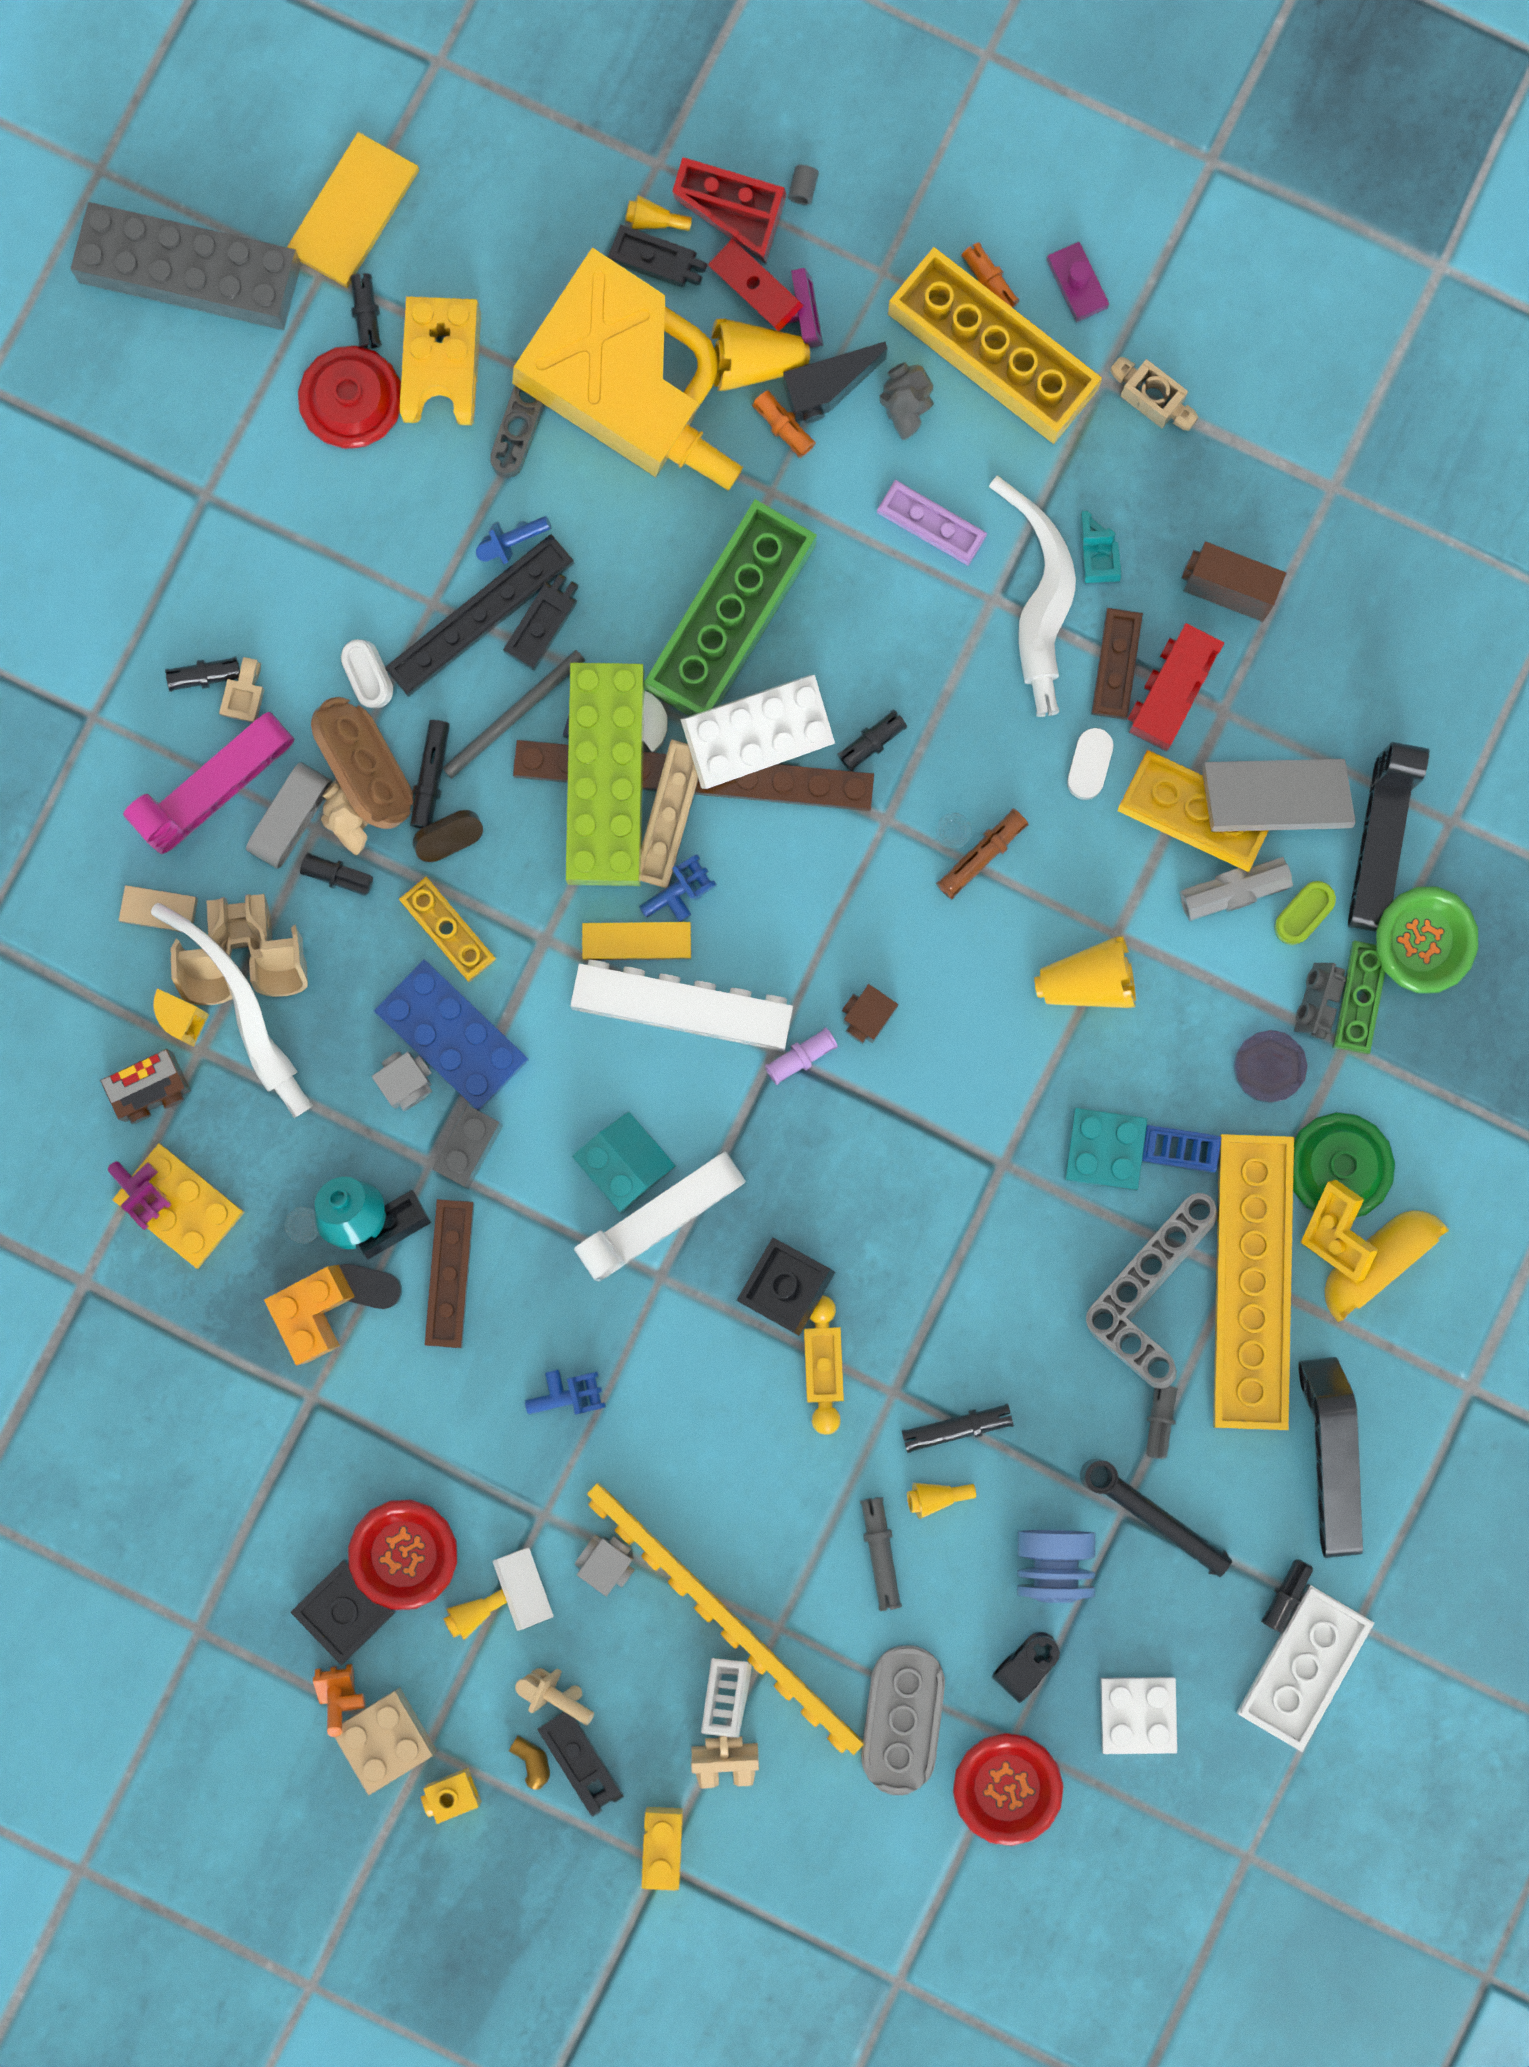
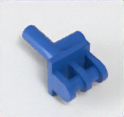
(499, 543)
(672, 893)
(575, 1395)

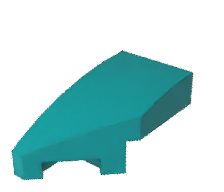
(1099, 552)

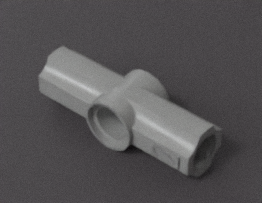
(1236, 889)

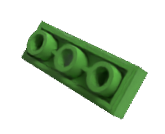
(1357, 1019)

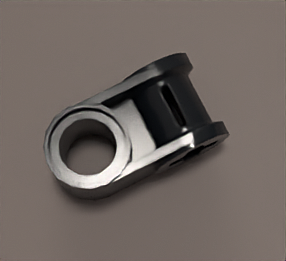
(1022, 1671)

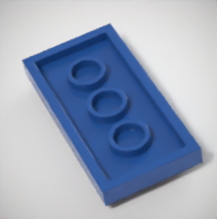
(451, 1035)

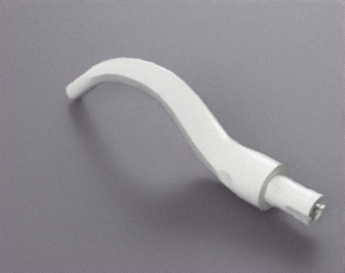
(1048, 604)
(267, 1058)

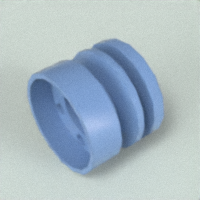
(1056, 1564)

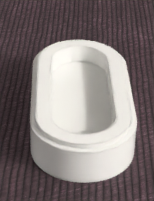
(367, 673)
(1090, 764)

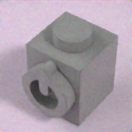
(404, 1080)
(605, 1564)

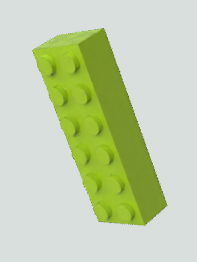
(605, 774)

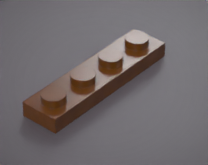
(449, 1273)

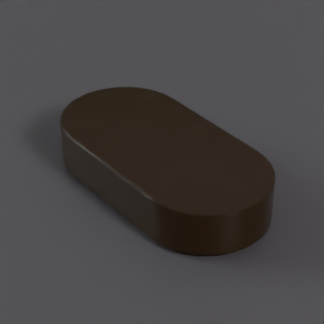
(447, 836)

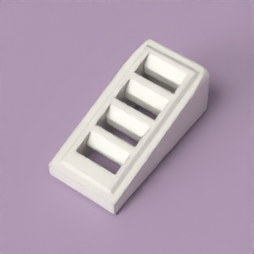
(729, 1667)

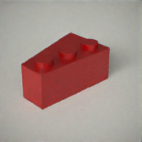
(732, 203)

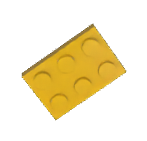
(198, 1211)

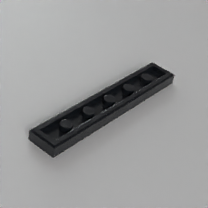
(479, 615)

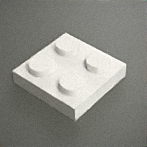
(1138, 1715)

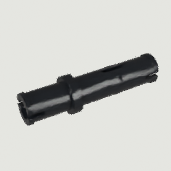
(427, 788)
(957, 1428)

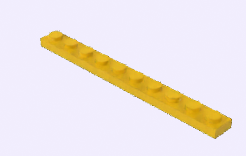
(734, 1631)

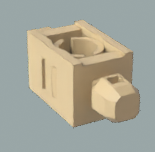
(1183, 416)

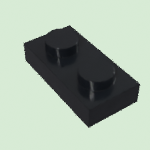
(402, 1219)

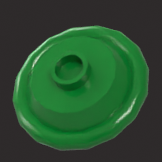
(1346, 1151)

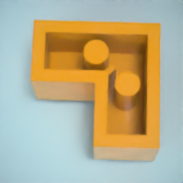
(301, 1310)

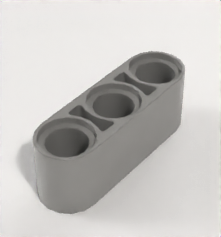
(288, 815)

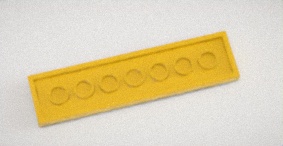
(1253, 1282)

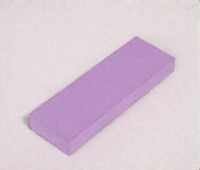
(931, 522)

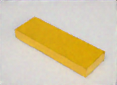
(636, 941)

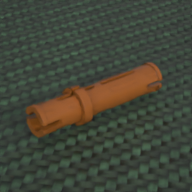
(993, 843)

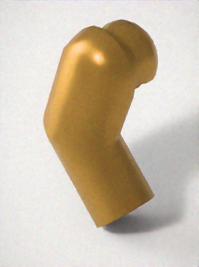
(535, 1761)

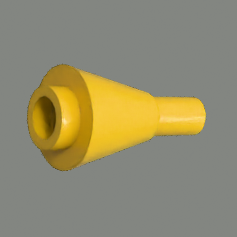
(649, 215)
(930, 1498)
(468, 1616)

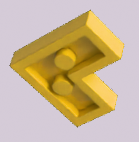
(1331, 1234)

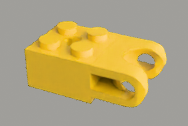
(443, 367)

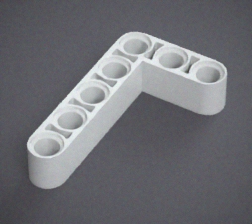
(612, 1249)

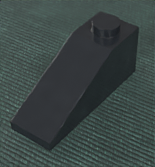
(824, 384)

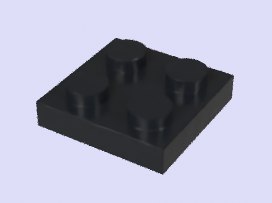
(785, 1286)
(340, 1614)

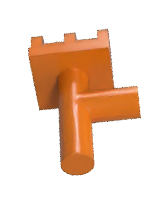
(338, 1691)

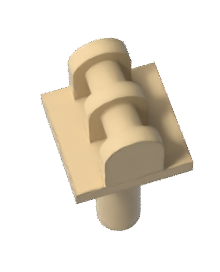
(540, 1689)

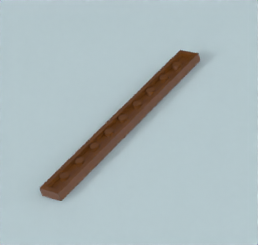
(770, 784)

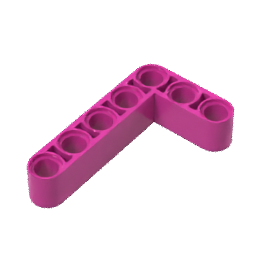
(210, 787)

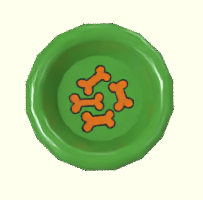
(1427, 939)

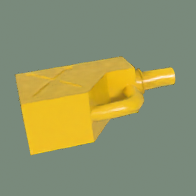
(603, 371)

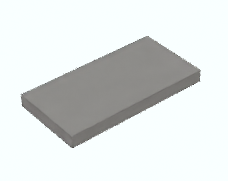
(1278, 795)

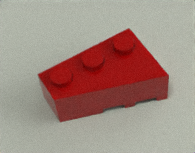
(1174, 687)

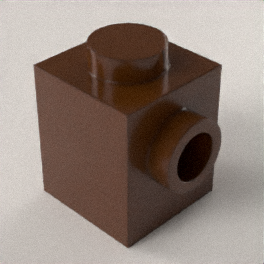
(868, 1014)

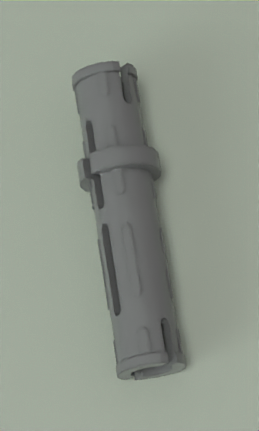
(880, 1552)

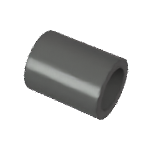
(803, 184)

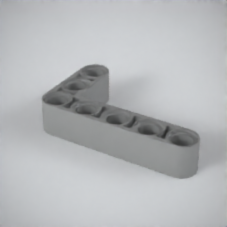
(1146, 1286)

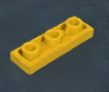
(462, 944)

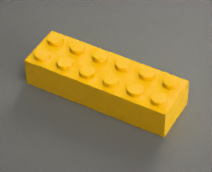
(993, 345)

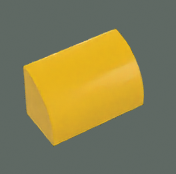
(179, 1017)

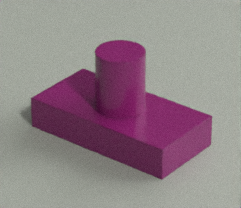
(1077, 281)
(808, 313)

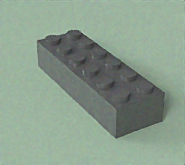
(186, 266)

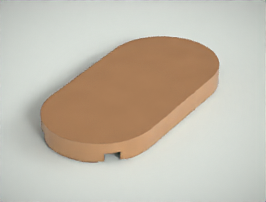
(362, 763)

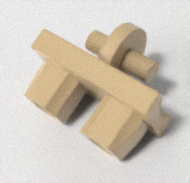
(725, 1755)

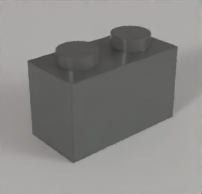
(468, 1147)

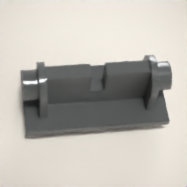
(1323, 984)

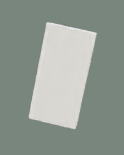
(1305, 1668)

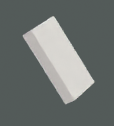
(523, 1589)

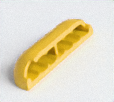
(1398, 1246)

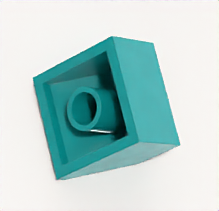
(624, 1161)

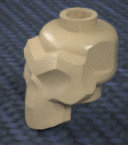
(342, 819)

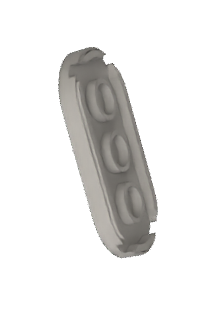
(903, 1719)

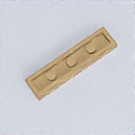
(668, 815)

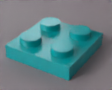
(1106, 1149)

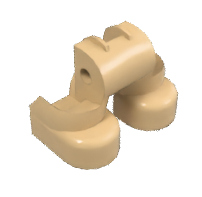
(274, 965)

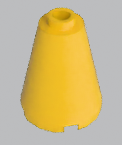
(754, 353)
(1090, 978)

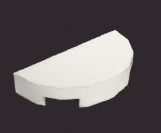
(654, 722)

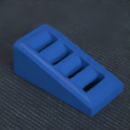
(1211, 1156)

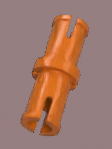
(988, 274)
(783, 424)

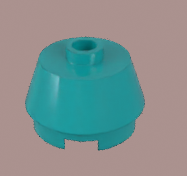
(348, 1212)

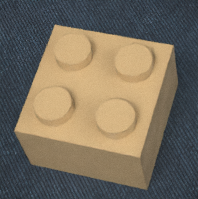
(384, 1741)

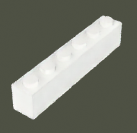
(682, 1006)

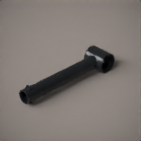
(1156, 1518)

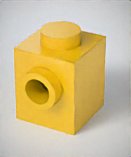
(450, 1796)

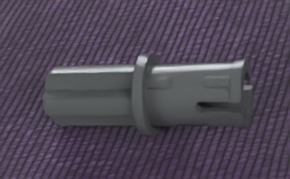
(1161, 1421)

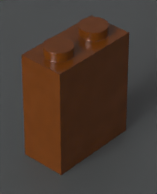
(1233, 581)

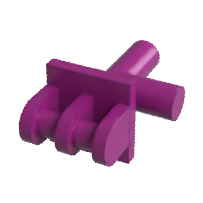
(144, 1198)

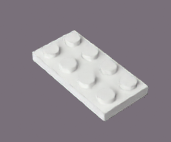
(757, 731)

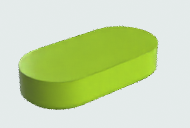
(1305, 913)

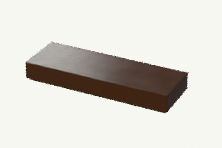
(1116, 663)

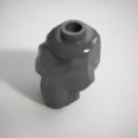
(907, 397)

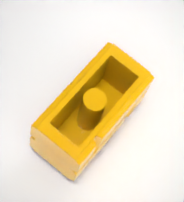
(662, 1848)

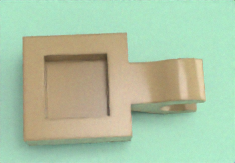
(243, 697)

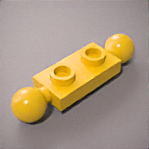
(824, 1367)

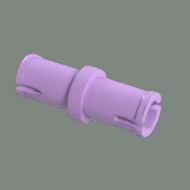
(801, 1056)

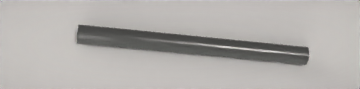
(512, 715)

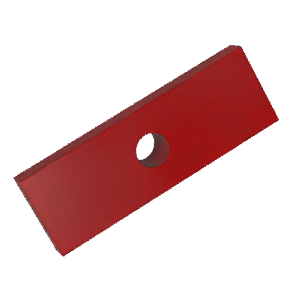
(745, 274)

